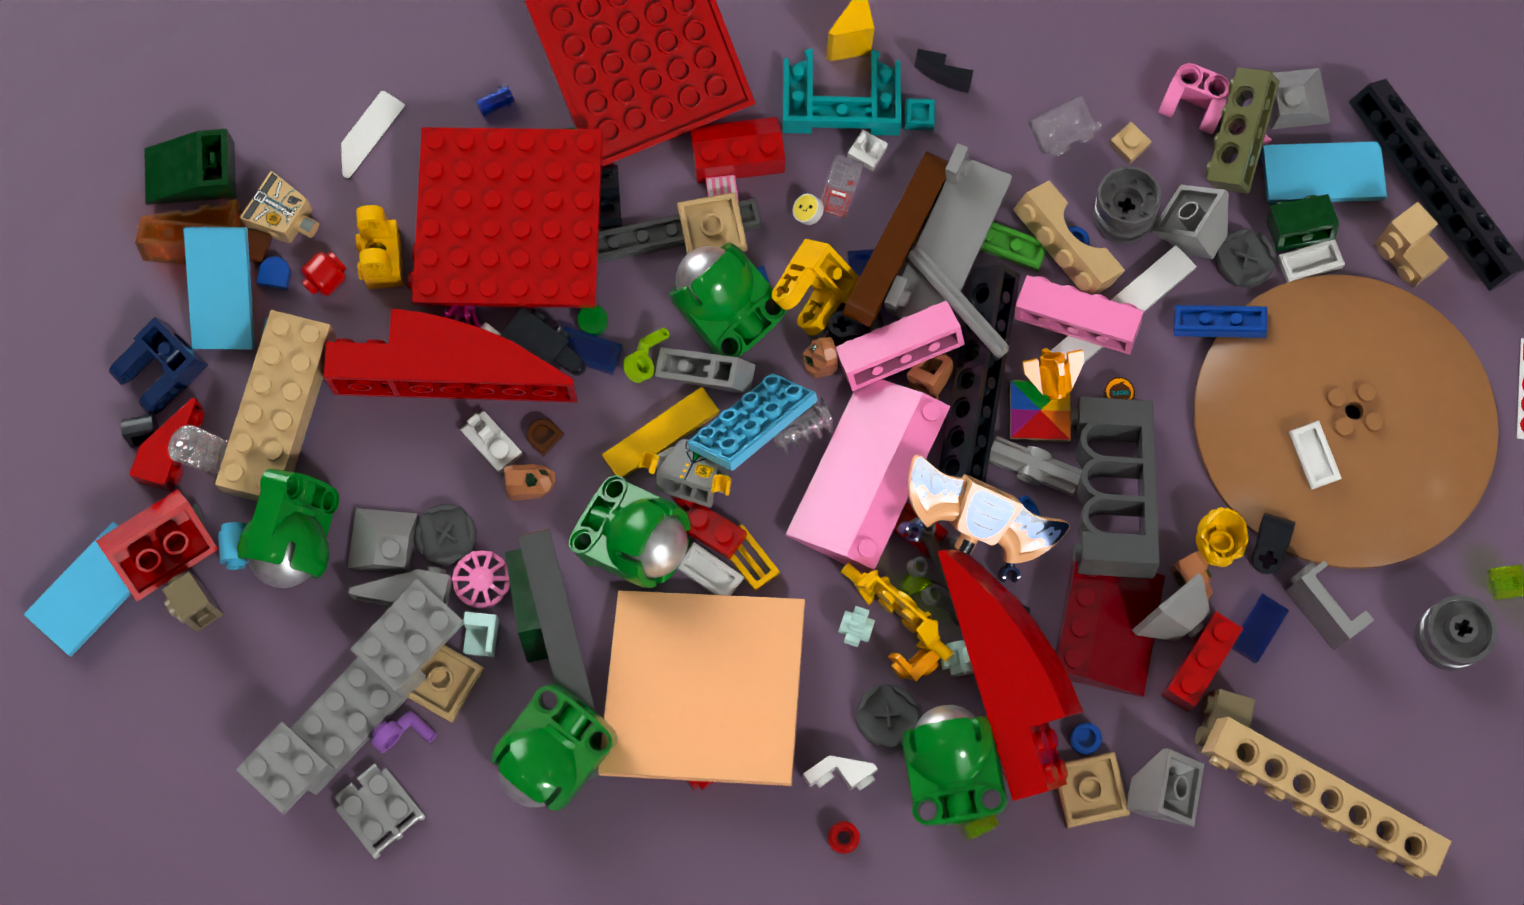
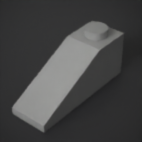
(705, 370)
(389, 589)

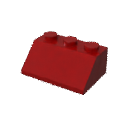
(738, 149)
(157, 545)

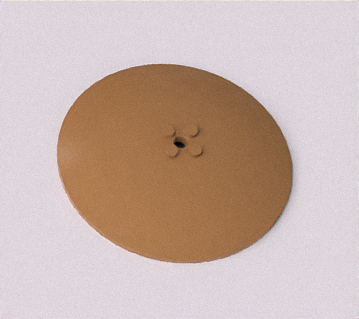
(1405, 465)

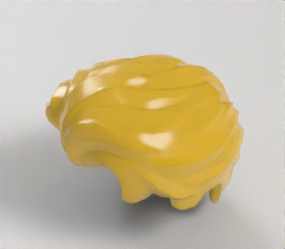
(1222, 536)

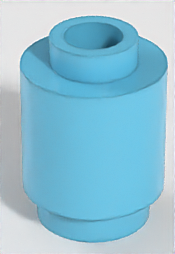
(228, 541)

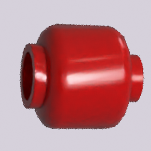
(323, 274)

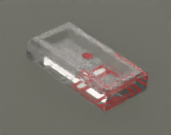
(841, 185)

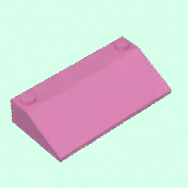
(866, 473)

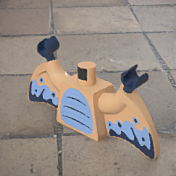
(979, 514)

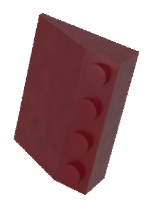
(1097, 631)

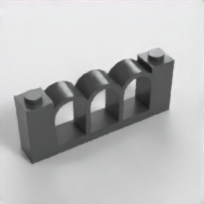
(1116, 552)

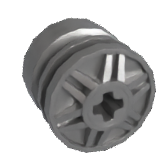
(1128, 190)

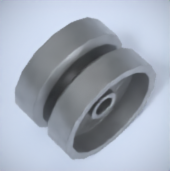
(1456, 632)

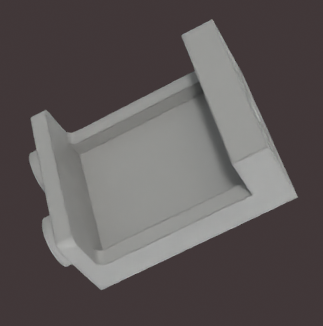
(1322, 608)

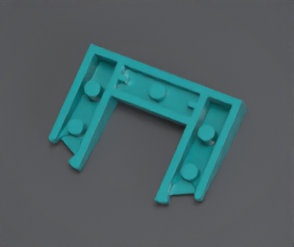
(878, 112)

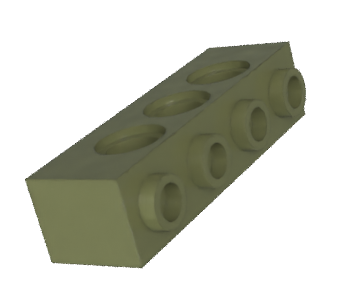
(1239, 174)

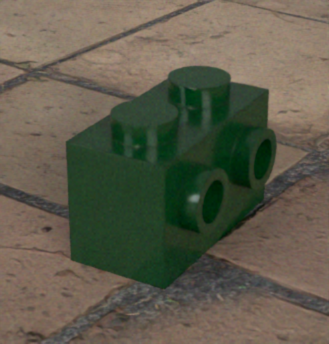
(1302, 222)

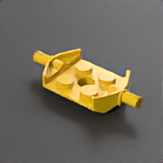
(891, 599)

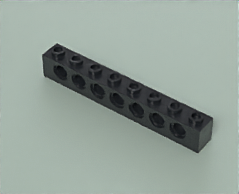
(1437, 184)
(979, 376)

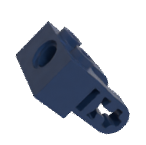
(178, 360)

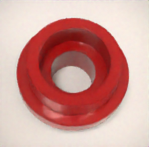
(851, 830)

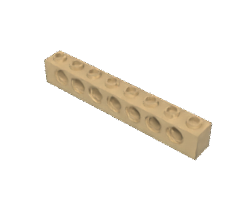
(1427, 846)

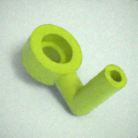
(639, 365)

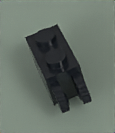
(540, 339)

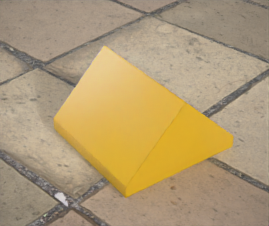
(852, 32)

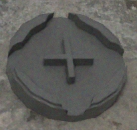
(1246, 258)
(445, 534)
(886, 714)

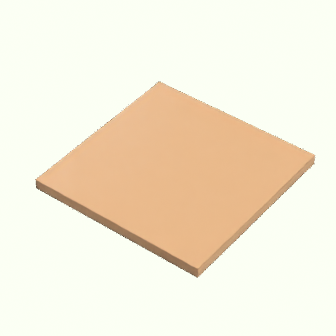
(704, 687)

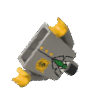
(686, 474)

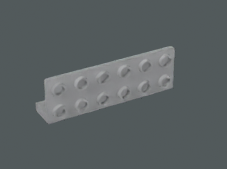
(952, 231)

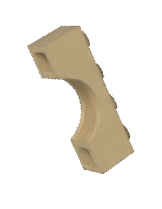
(1087, 266)

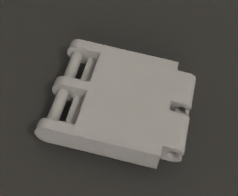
(377, 808)

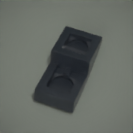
(933, 66)
(610, 197)

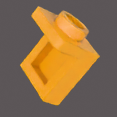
(921, 664)

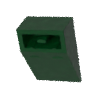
(191, 168)

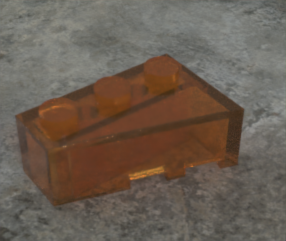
(162, 234)

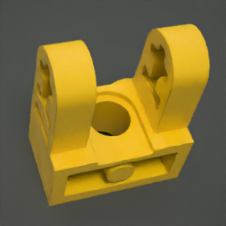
(378, 248)
(827, 273)

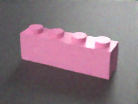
(1078, 314)
(899, 345)

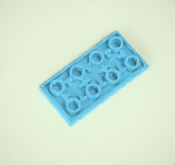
(1339, 169)
(219, 287)
(752, 421)
(79, 599)

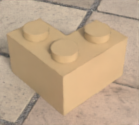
(1410, 247)

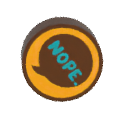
(1119, 389)

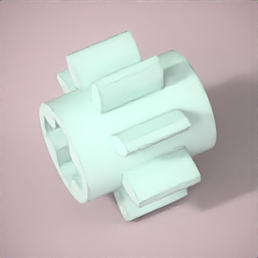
(856, 626)
(959, 662)

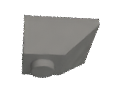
(1299, 100)
(1195, 220)
(382, 541)
(1178, 614)
(1167, 788)

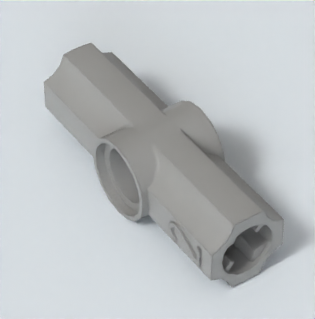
(1034, 466)

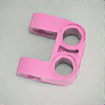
(1197, 94)

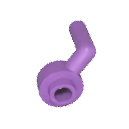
(389, 733)

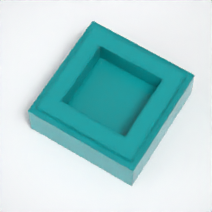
(919, 114)

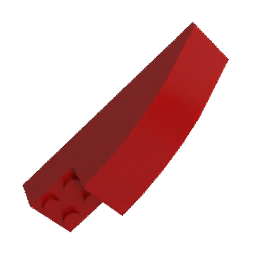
(444, 361)
(1015, 673)

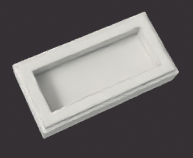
(1310, 261)
(1314, 455)
(709, 571)

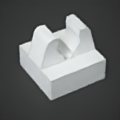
(867, 150)

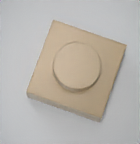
(1130, 143)

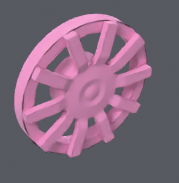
(481, 579)

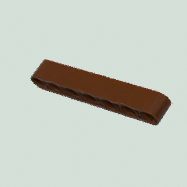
(897, 240)

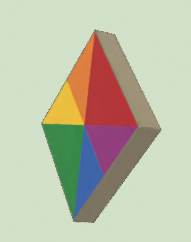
(1037, 417)

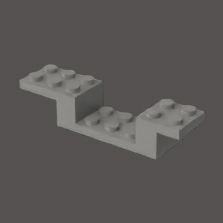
(356, 703)

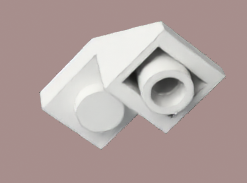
(851, 771)

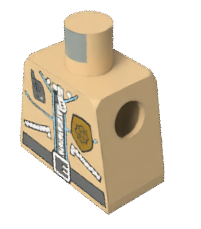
(279, 211)

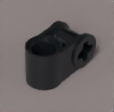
(853, 328)
(1273, 536)

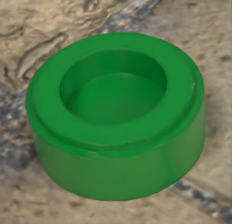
(593, 320)

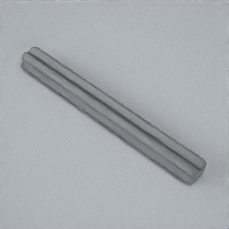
(958, 302)

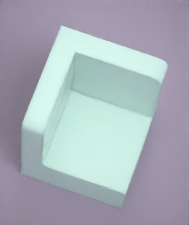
(480, 634)

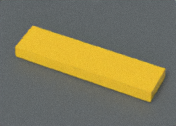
(661, 432)

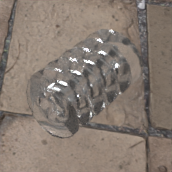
(802, 427)
(197, 449)

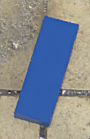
(1220, 321)

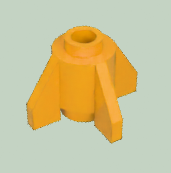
(1054, 373)

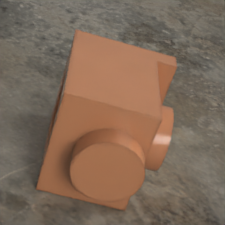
(931, 375)

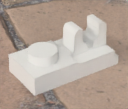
(491, 441)

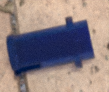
(495, 100)

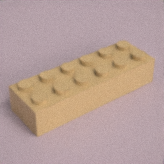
(275, 403)

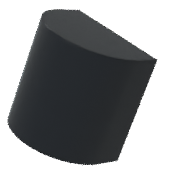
(138, 429)

